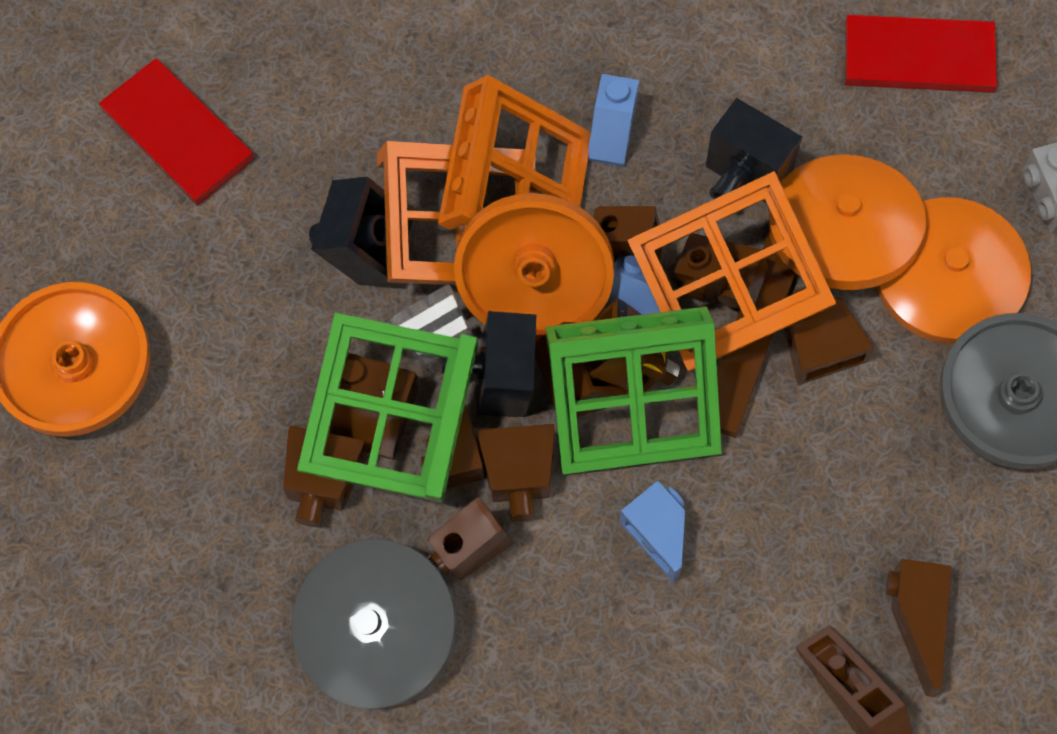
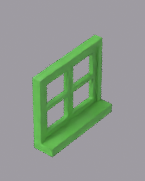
(629, 339)
(445, 418)

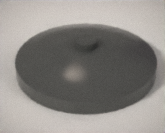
(1003, 390)
(374, 624)

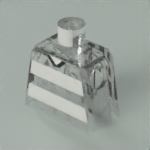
(434, 314)

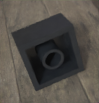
(748, 147)
(354, 230)
(505, 364)

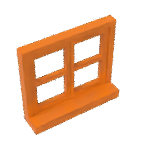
(475, 152)
(396, 159)
(755, 323)

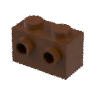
(700, 260)

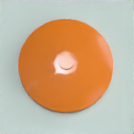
(857, 219)
(534, 259)
(964, 272)
(71, 359)

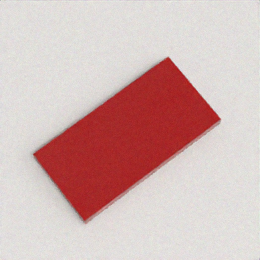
(920, 53)
(176, 131)

